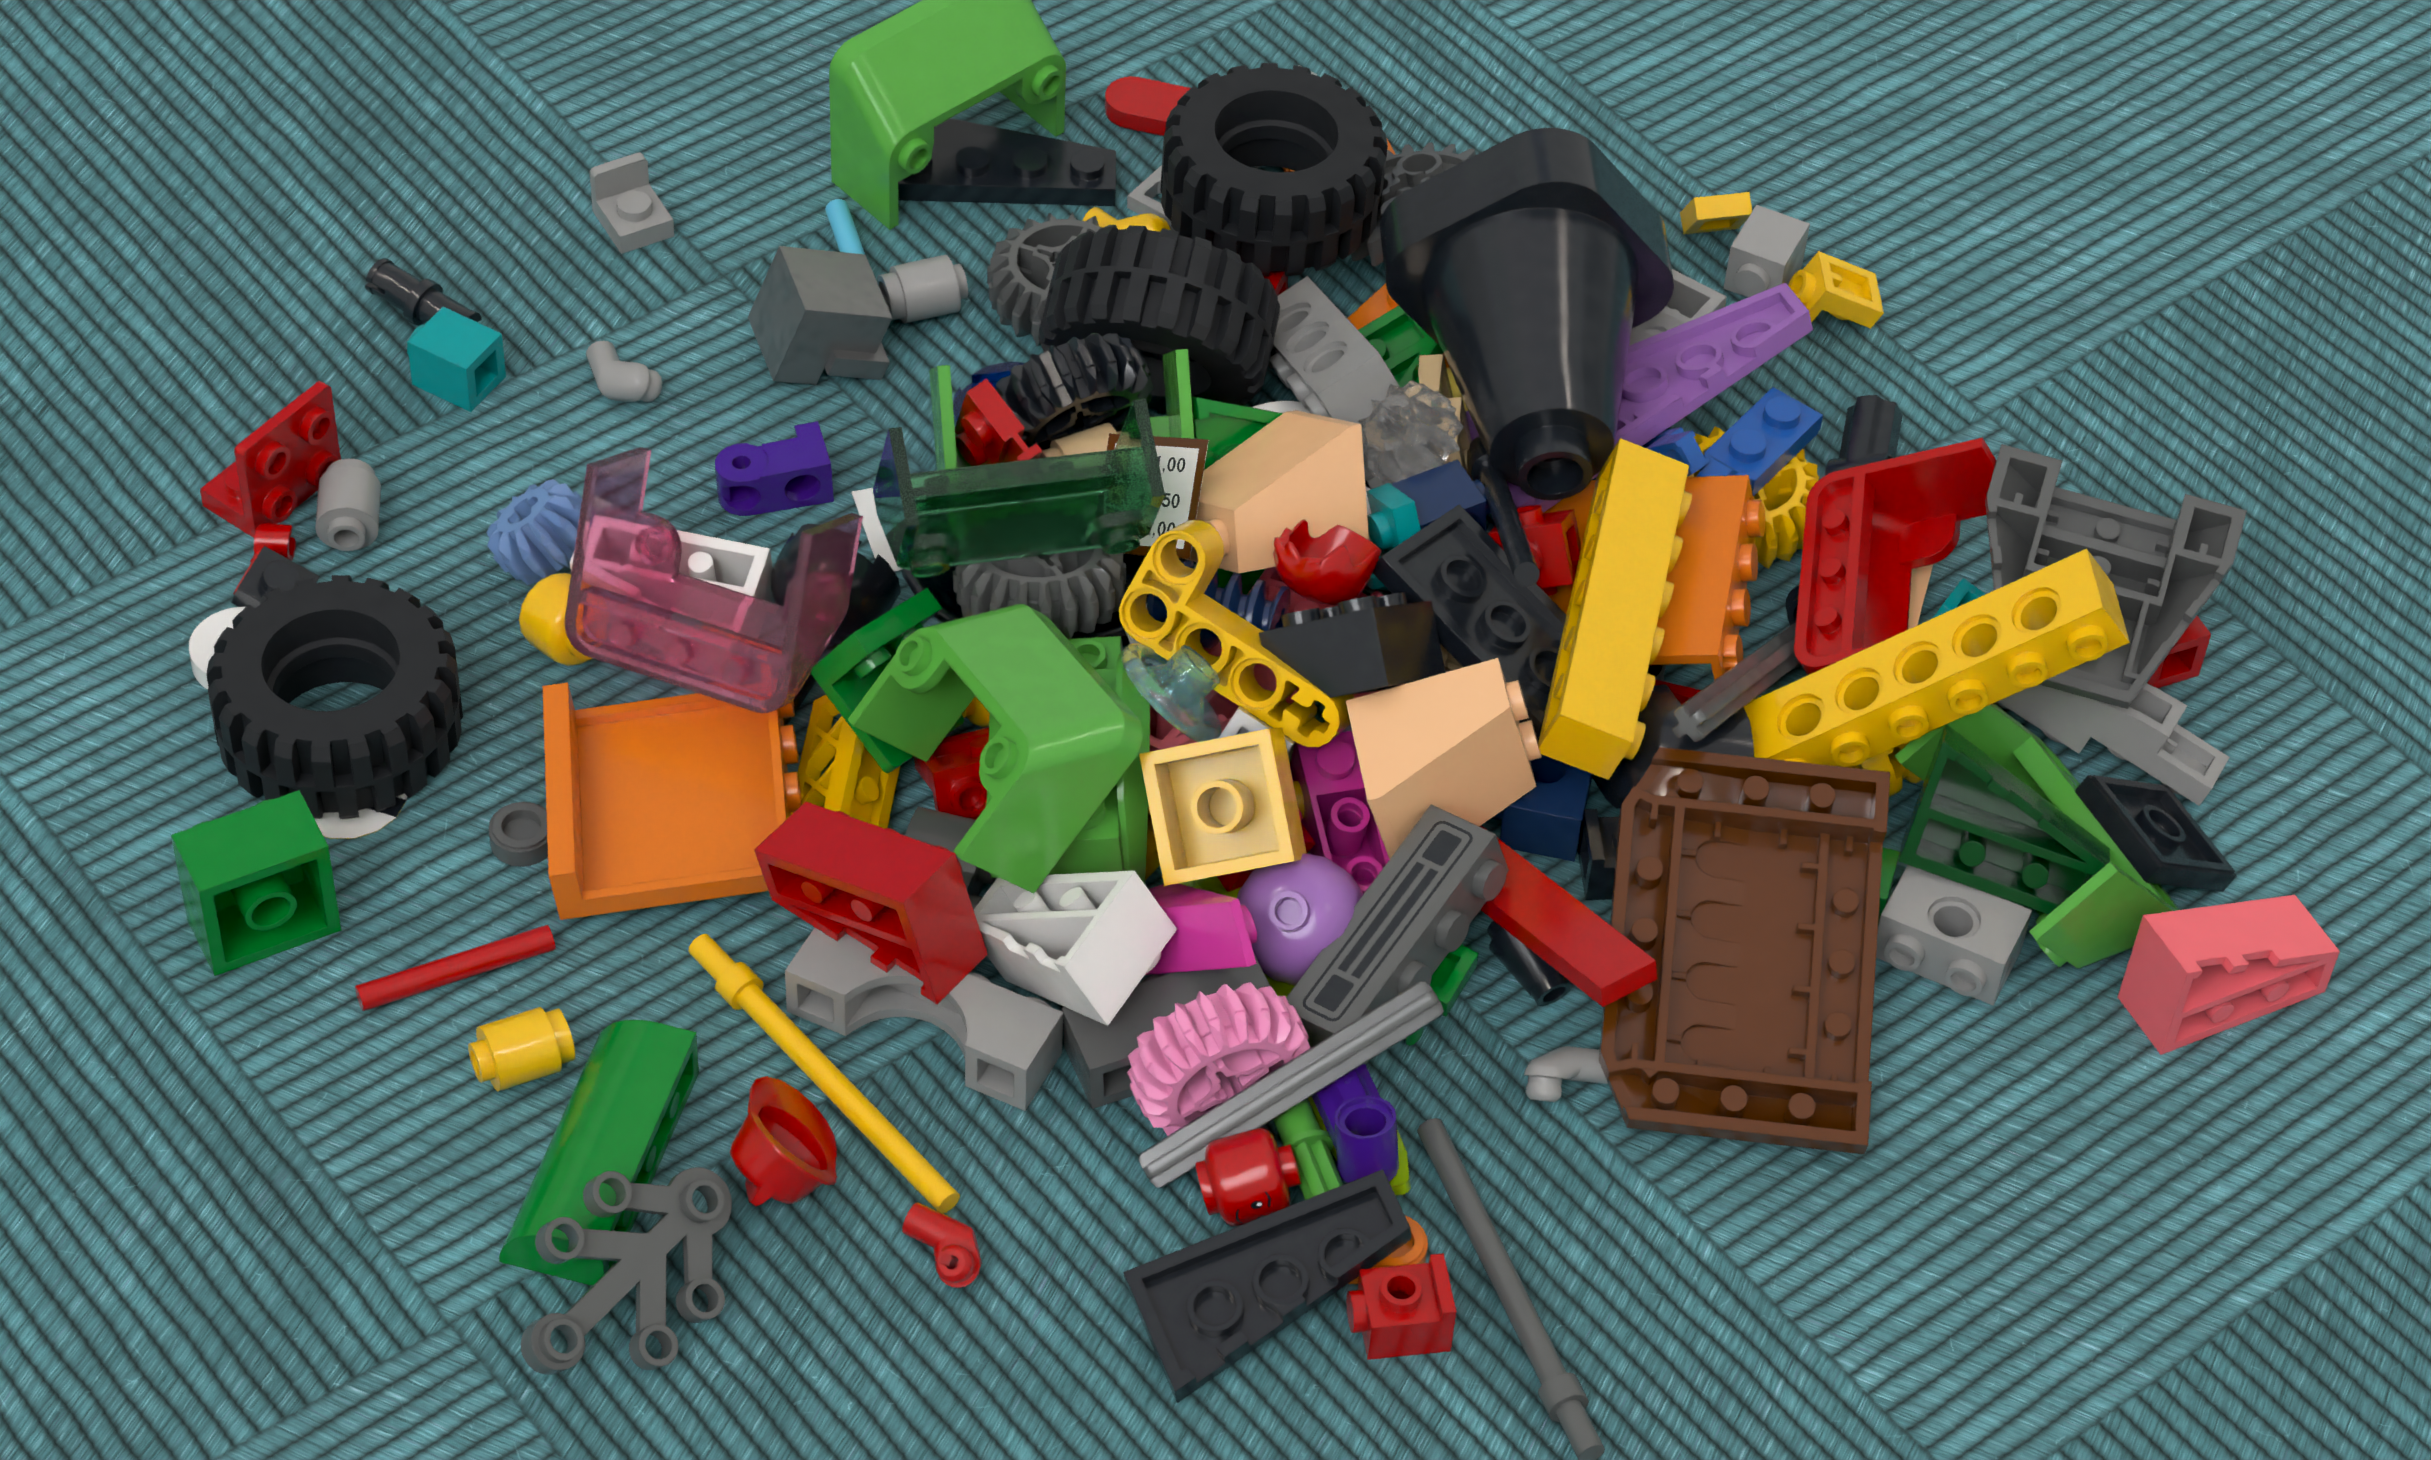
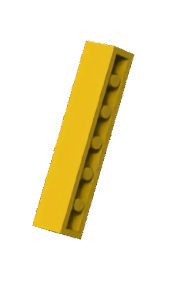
(1615, 611)

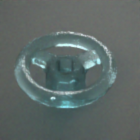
(1176, 688)

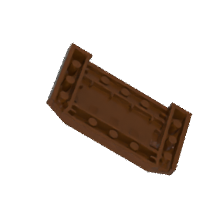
(1763, 934)

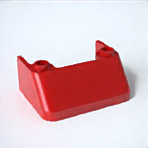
(1869, 533)

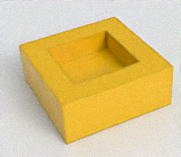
(1716, 213)

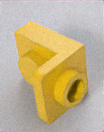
(1838, 289)

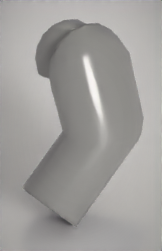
(622, 379)
(1562, 1064)

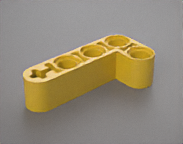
(1192, 610)

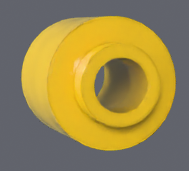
(521, 1048)

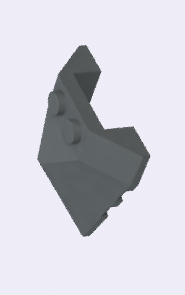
(2156, 563)

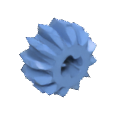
(536, 532)

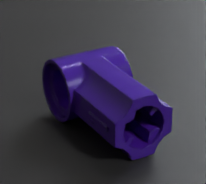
(1359, 1126)

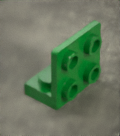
(860, 659)

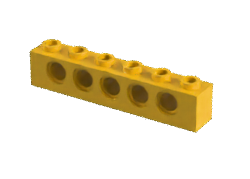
(1943, 668)

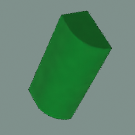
(613, 1122)

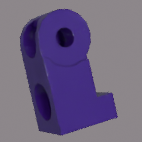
(775, 474)

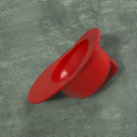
(783, 1145)

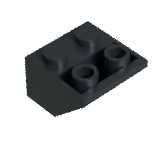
(1360, 644)

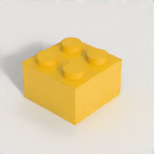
(1223, 806)

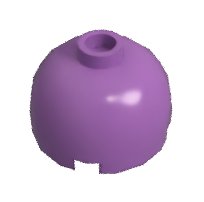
(1297, 912)

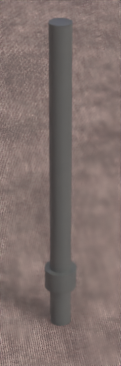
(1559, 1390)

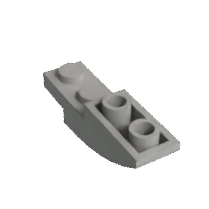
(2141, 734)

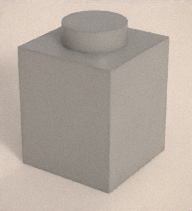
(1765, 252)

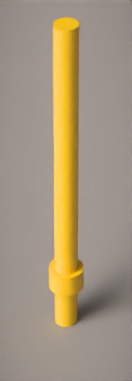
(744, 991)

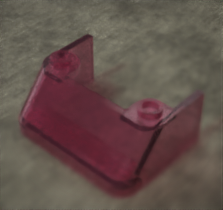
(650, 619)

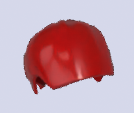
(1327, 566)

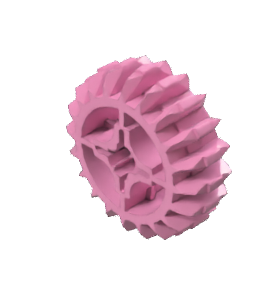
(1212, 1052)

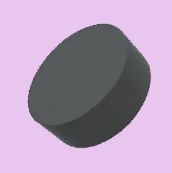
(519, 834)

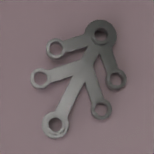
(639, 1263)

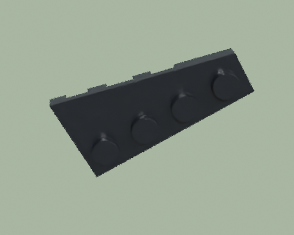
(1011, 167)
(1251, 1282)

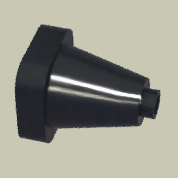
(1531, 287)

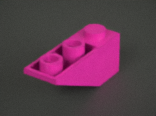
(1338, 808)
(1209, 933)

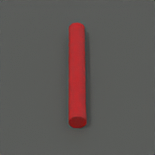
(455, 967)

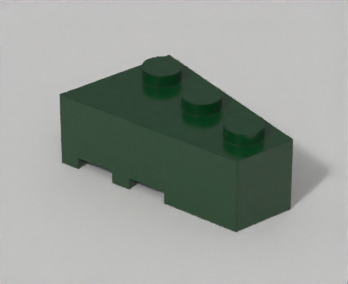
(1996, 831)

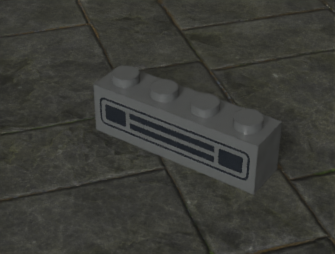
(1402, 922)

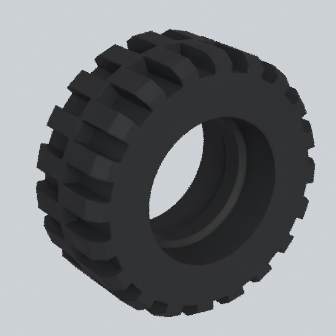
(1282, 122)
(1167, 298)
(322, 638)

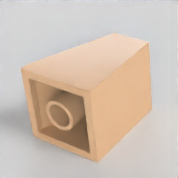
(1279, 476)
(1443, 745)

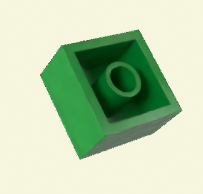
(256, 882)

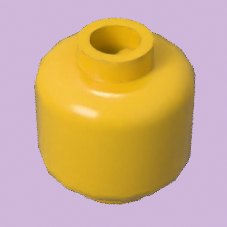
(544, 620)

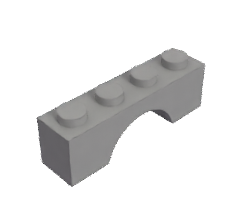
(1004, 1036)

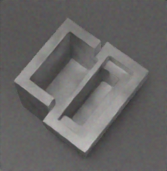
(820, 314)

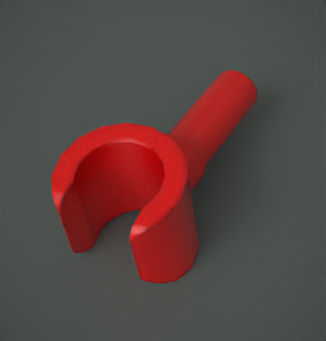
(275, 538)

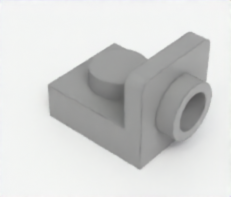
(628, 203)

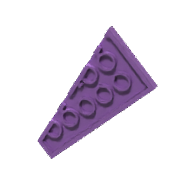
(1694, 363)

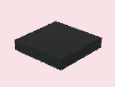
(2156, 833)

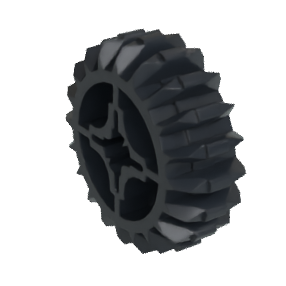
(1076, 387)

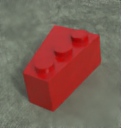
(880, 890)

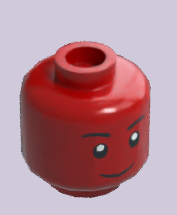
(1247, 1176)

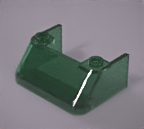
(1020, 505)

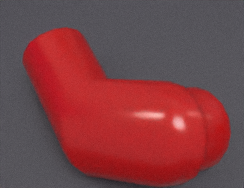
(952, 1242)

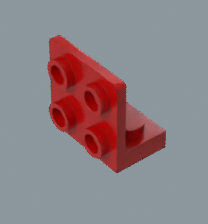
(277, 463)

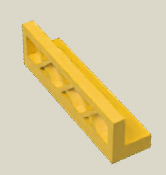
(854, 778)

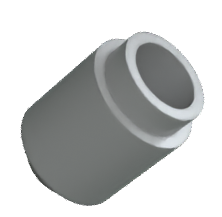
(923, 289)
(348, 505)

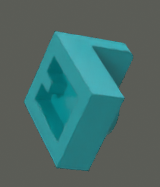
(1390, 522)

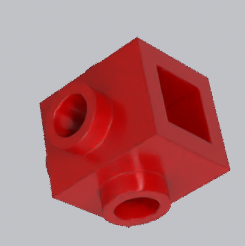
(1553, 542)

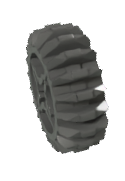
(1024, 269)
(1067, 587)

